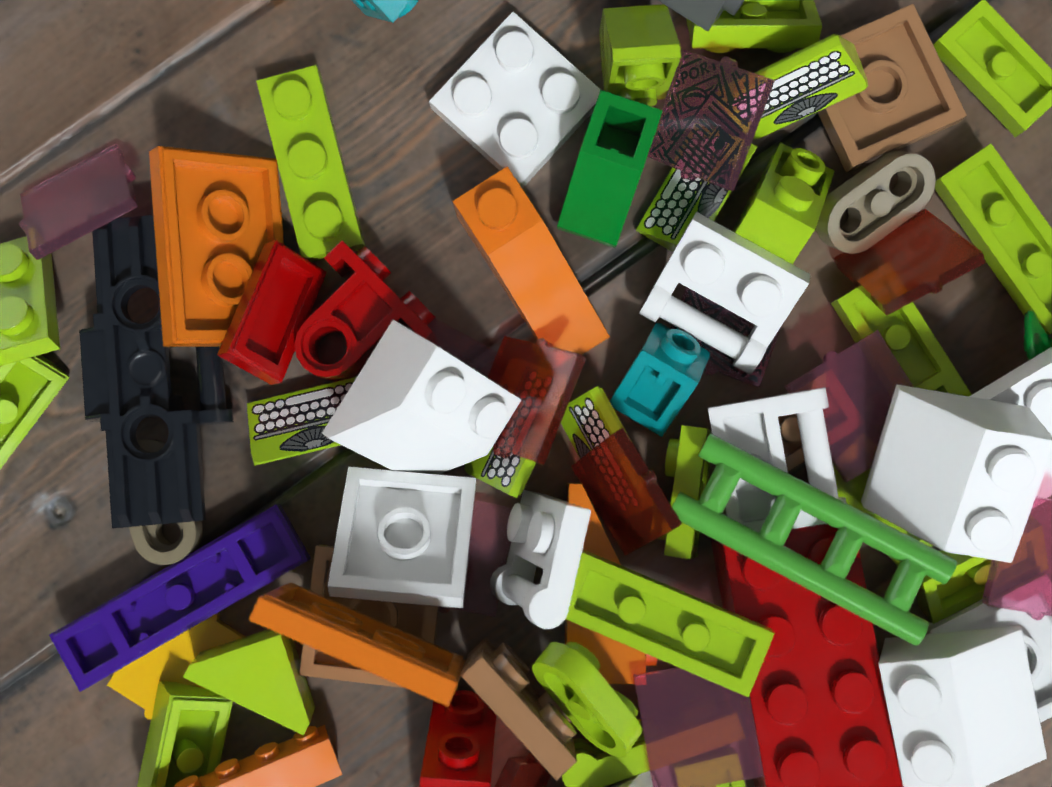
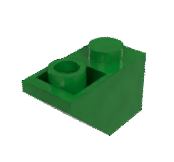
(608, 168)

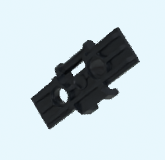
(131, 380)

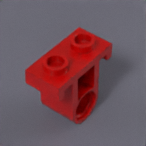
(360, 311)
(459, 743)

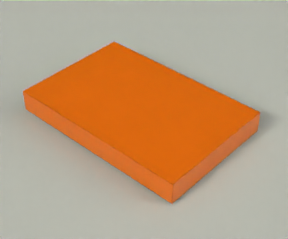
(209, 233)
(360, 641)

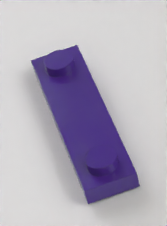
(179, 597)

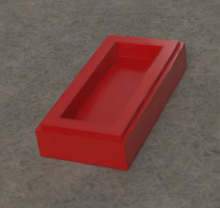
(272, 312)

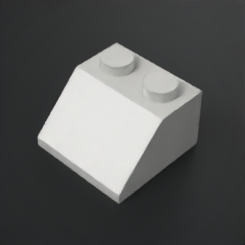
(420, 407)
(958, 471)
(961, 707)

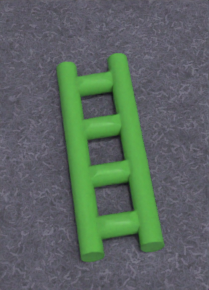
(853, 529)

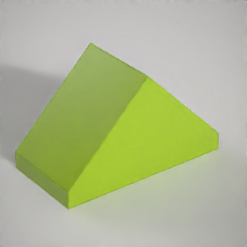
(258, 675)

